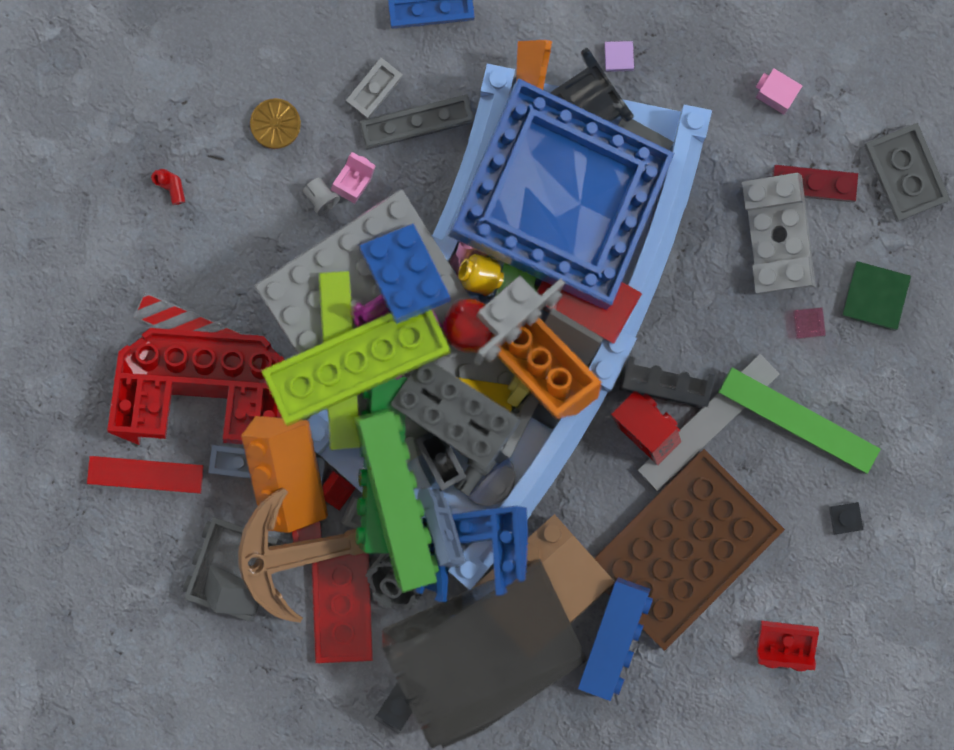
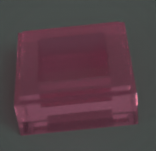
(809, 323)

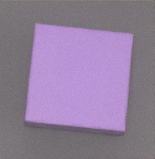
(619, 56)

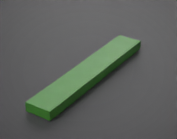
(799, 420)

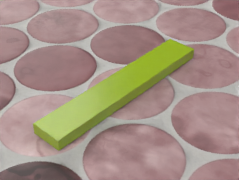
(336, 321)

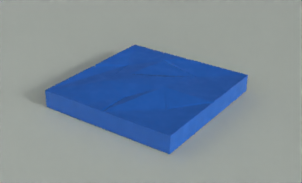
(562, 194)

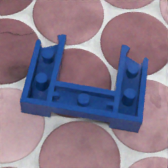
(509, 536)

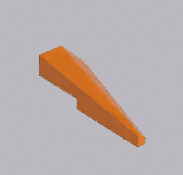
(533, 61)

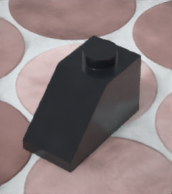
(438, 461)

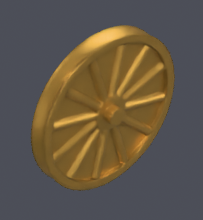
(275, 123)

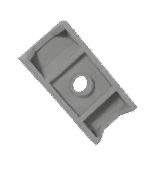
(776, 204)

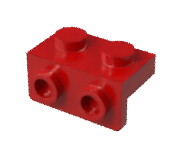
(787, 646)

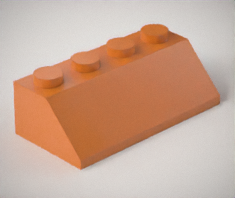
(550, 370)
(285, 459)

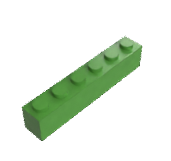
(396, 500)

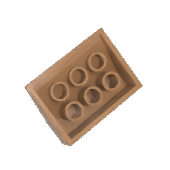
(570, 567)

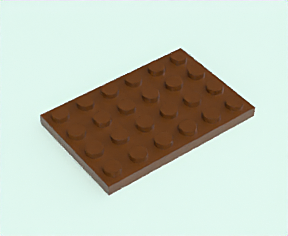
(689, 546)

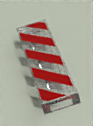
(170, 316)

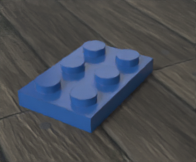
(405, 273)

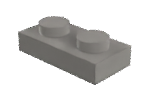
(374, 88)

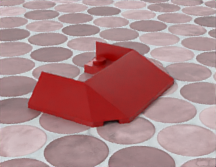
(190, 365)

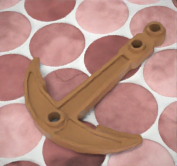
(282, 557)

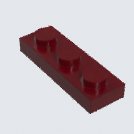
(824, 183)

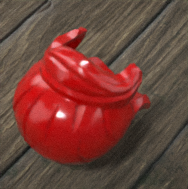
(463, 328)

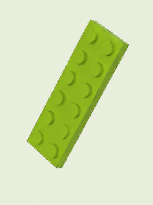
(353, 364)

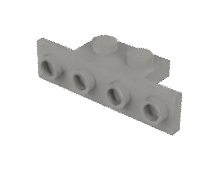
(511, 311)

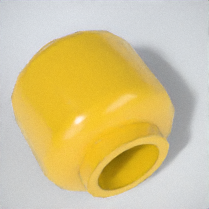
(480, 274)

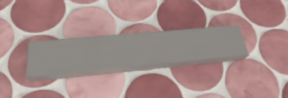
(704, 427)

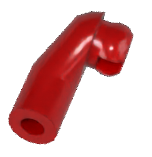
(171, 183)

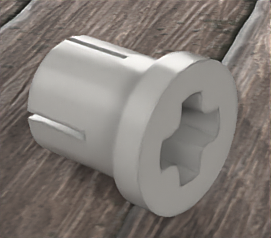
(320, 196)

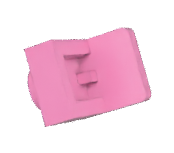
(353, 177)

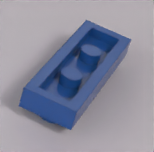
(429, 12)

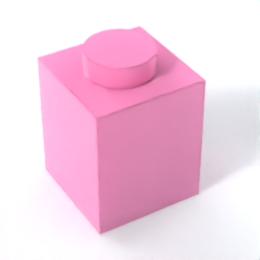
(777, 90)

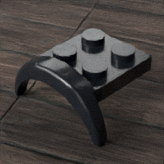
(594, 92)

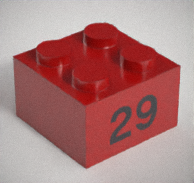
(647, 427)

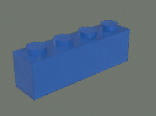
(614, 639)

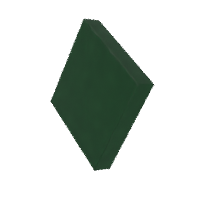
(876, 295)

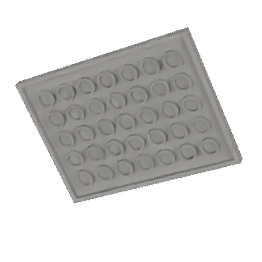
(295, 295)

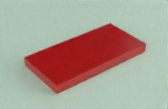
(342, 609)

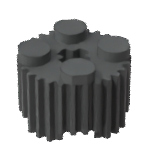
(385, 587)

